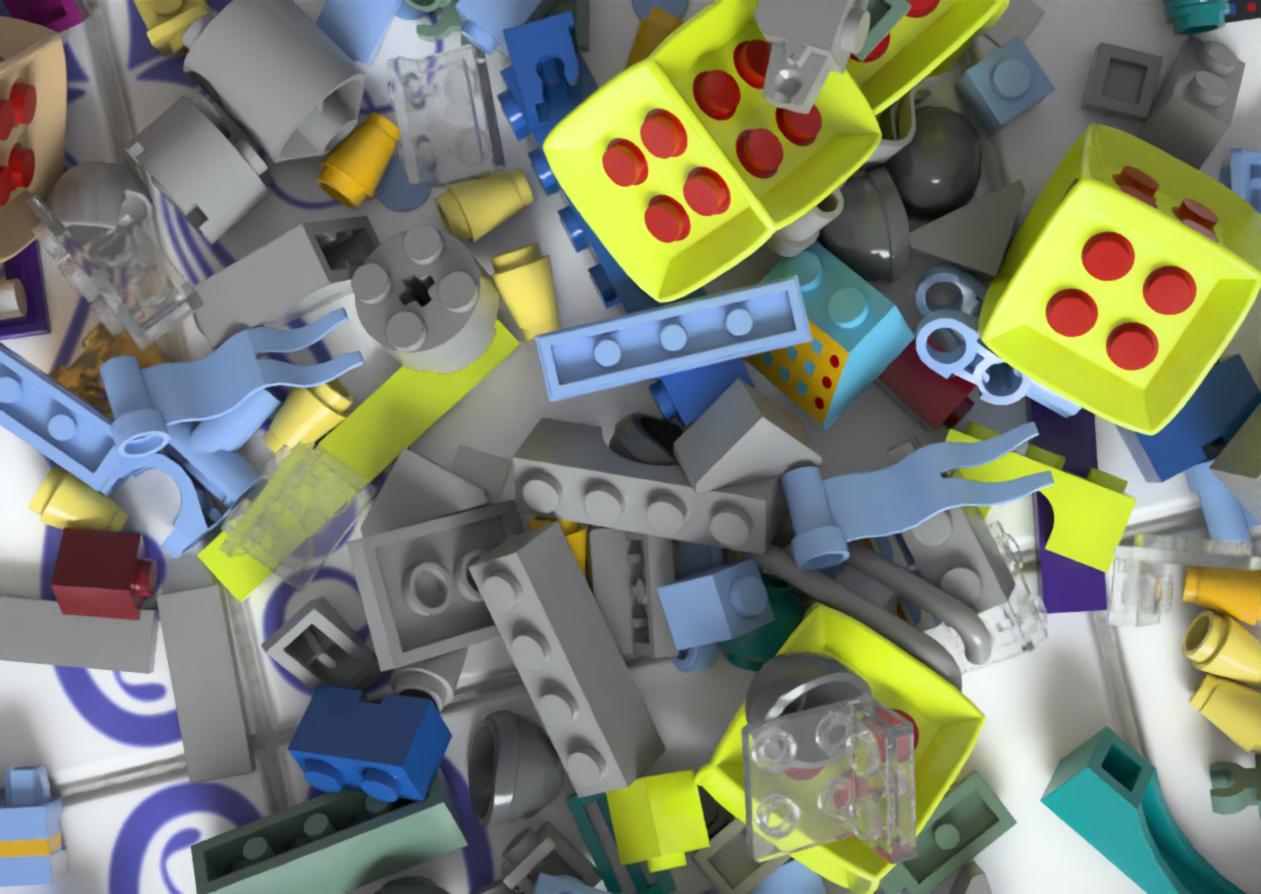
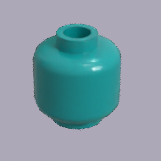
(763, 643)

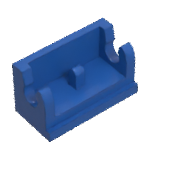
(544, 55)

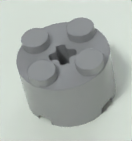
(200, 168)
(404, 277)

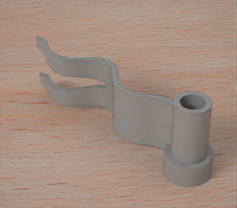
(804, 231)

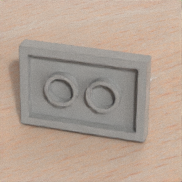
(420, 584)

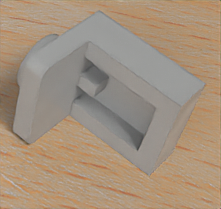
(546, 853)

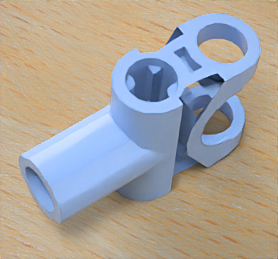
(972, 358)
(204, 458)

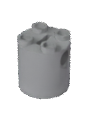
(276, 77)

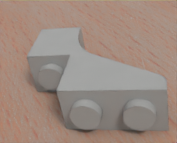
(1195, 101)

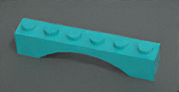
(1119, 809)

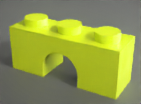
(1087, 511)

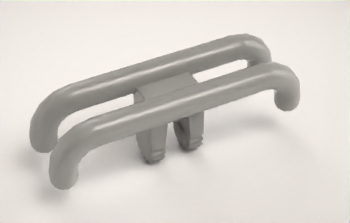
(870, 593)

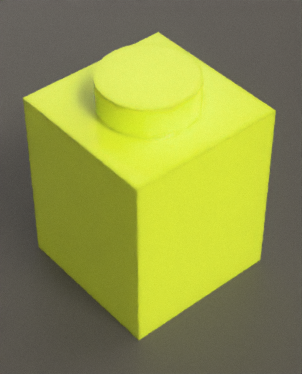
(658, 820)

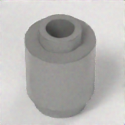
(431, 678)

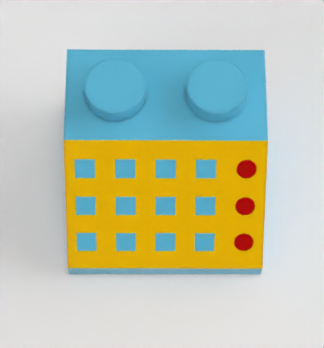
(852, 334)

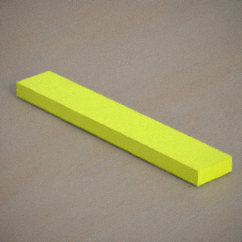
(374, 438)

